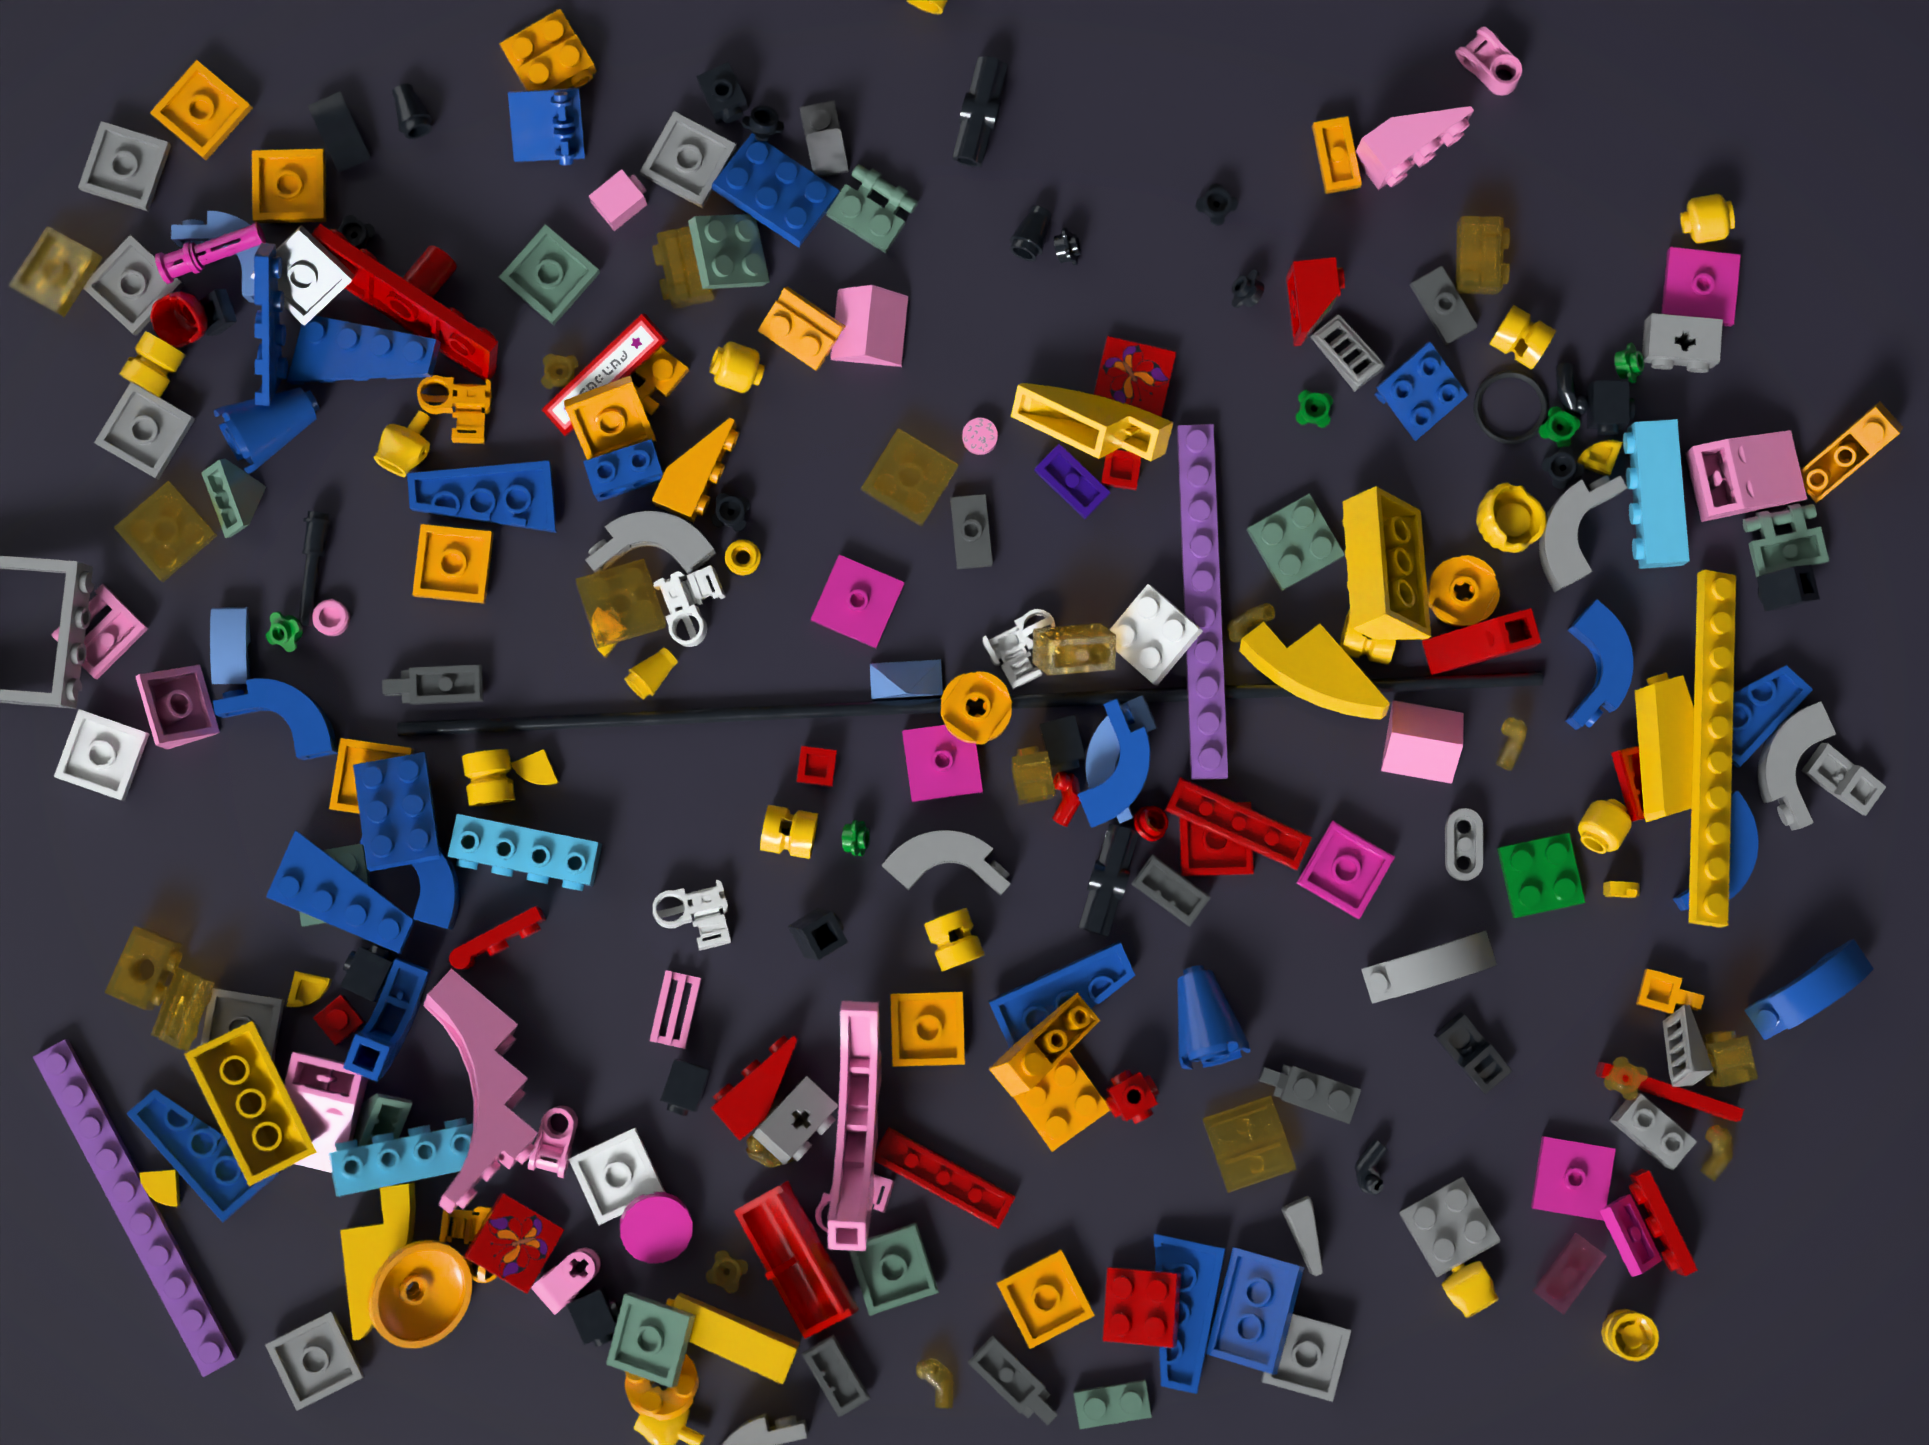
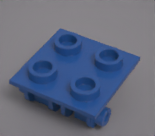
(546, 125)
(1421, 391)

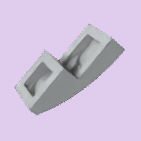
(1843, 779)

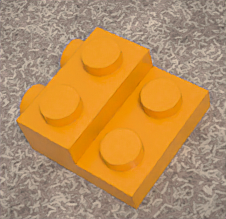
(549, 55)

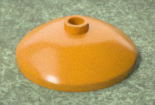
(431, 1305)

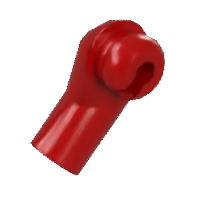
(1070, 801)

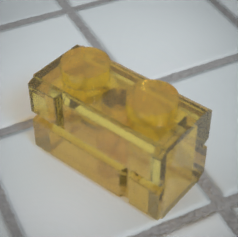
(1481, 255)
(680, 267)

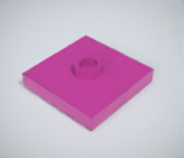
(1701, 284)
(857, 601)
(940, 764)
(1345, 870)
(1572, 1178)

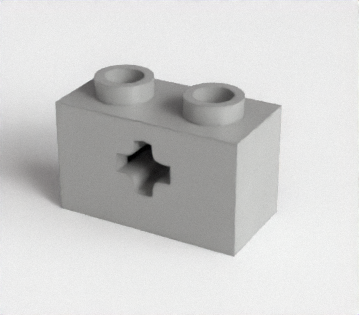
(1700, 334)
(1653, 1131)
(781, 1136)

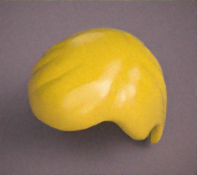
(1510, 518)

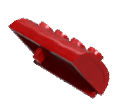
(796, 1260)

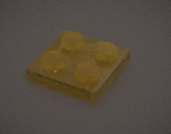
(55, 271)
(909, 477)
(165, 531)
(620, 603)

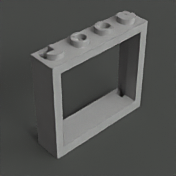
(73, 625)

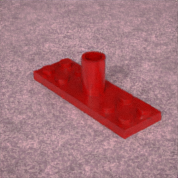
(411, 301)

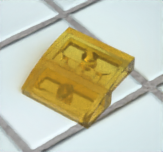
(1249, 1144)

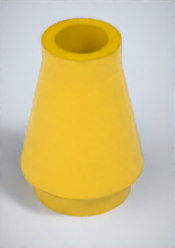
(649, 674)

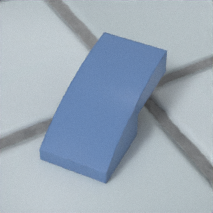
(229, 645)

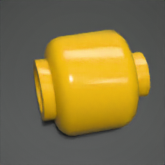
(1708, 218)
(736, 367)
(1604, 826)

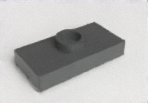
(1443, 305)
(971, 531)
(1171, 890)
(836, 1375)

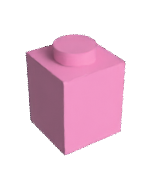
(619, 199)

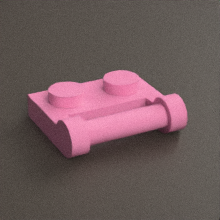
(111, 636)

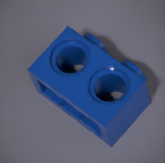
(624, 470)

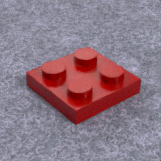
(1142, 1307)

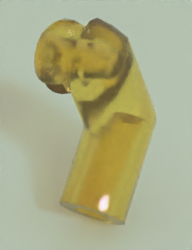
(1254, 616)
(1514, 744)
(1722, 1151)
(760, 1154)
(940, 1378)

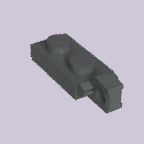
(437, 685)
(1312, 1092)
(1012, 1380)

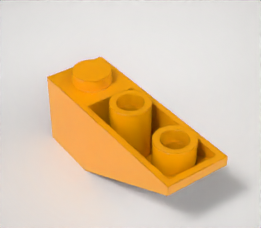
(1849, 451)
(690, 476)
(1044, 1046)

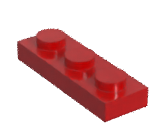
(1661, 1223)

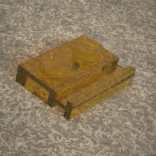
(182, 1009)

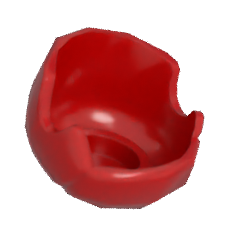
(179, 319)

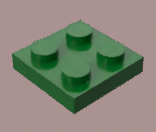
(1541, 875)

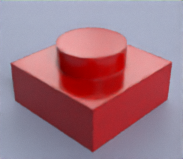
(1121, 470)
(816, 766)
(339, 1020)

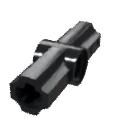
(979, 111)
(1108, 880)

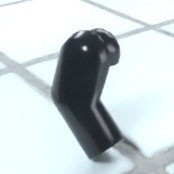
(1566, 390)
(1367, 1169)

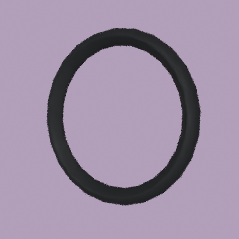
(1510, 374)

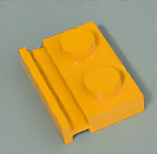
(801, 328)

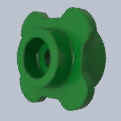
(1629, 363)
(1323, 404)
(1569, 426)
(292, 631)
(855, 838)

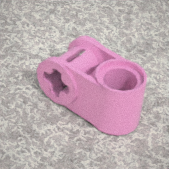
(1486, 56)
(554, 1143)
(564, 1282)

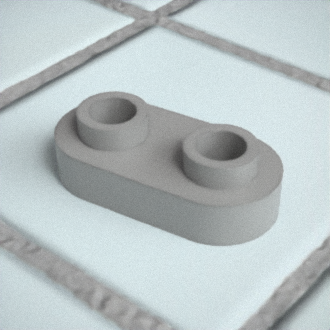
(1467, 845)

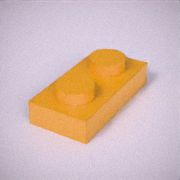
(1337, 155)

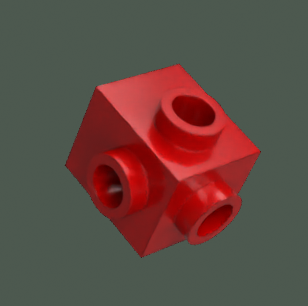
(1118, 1102)

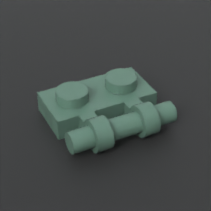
(865, 217)
(1786, 550)

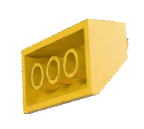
(1385, 567)
(250, 1103)

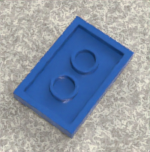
(775, 190)
(397, 811)
(1255, 1310)

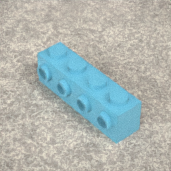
(1656, 494)
(524, 850)
(400, 1160)

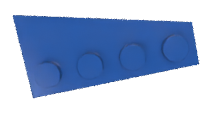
(267, 323)
(330, 892)
(1091, 977)
(196, 1153)
(1200, 1280)

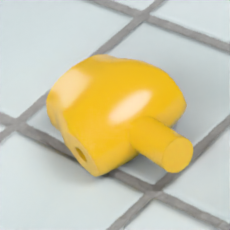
(402, 446)
(1470, 1288)
(668, 1431)

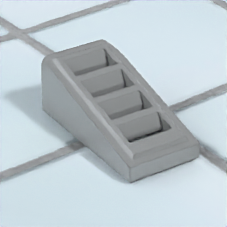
(1355, 380)
(1687, 1057)
(1303, 1227)

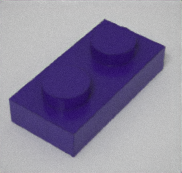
(1072, 481)

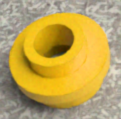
(742, 546)

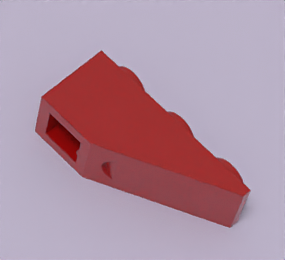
(1482, 641)
(752, 1099)

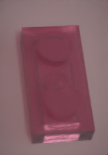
(1569, 1273)

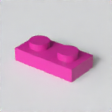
(1630, 1235)

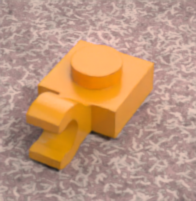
(1664, 992)

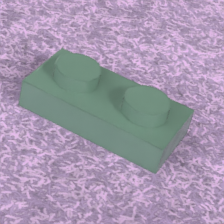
(1112, 1404)

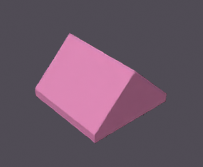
(873, 325)
(177, 706)
(1423, 742)

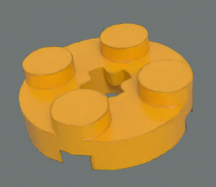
(1482, 585)
(996, 704)
(663, 1403)

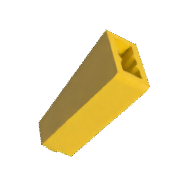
(1665, 745)
(738, 1339)

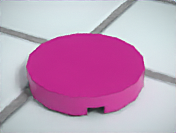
(656, 1227)

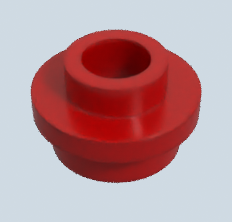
(1151, 822)

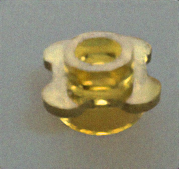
(552, 364)
(1621, 1068)
(730, 1281)

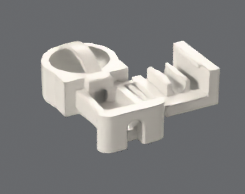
(687, 594)
(1013, 651)
(705, 912)

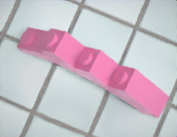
(479, 1033)
(856, 1128)

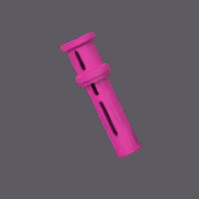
(192, 254)

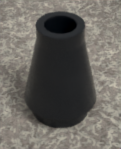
(411, 114)
(1031, 234)

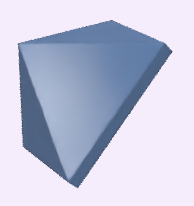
(906, 679)

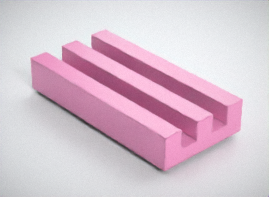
(668, 1039)

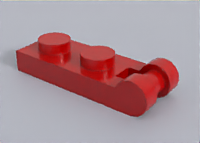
(496, 938)

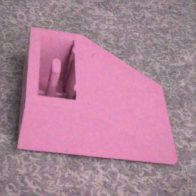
(1407, 141)
(1745, 474)
(326, 1102)

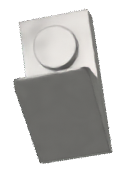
(824, 139)

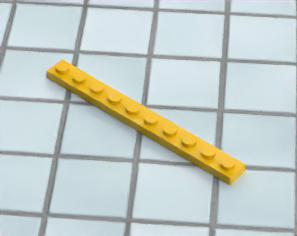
(1712, 749)

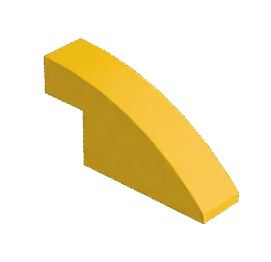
(1091, 421)
(1315, 671)
(371, 1245)

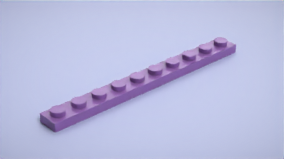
(1202, 601)
(135, 1207)

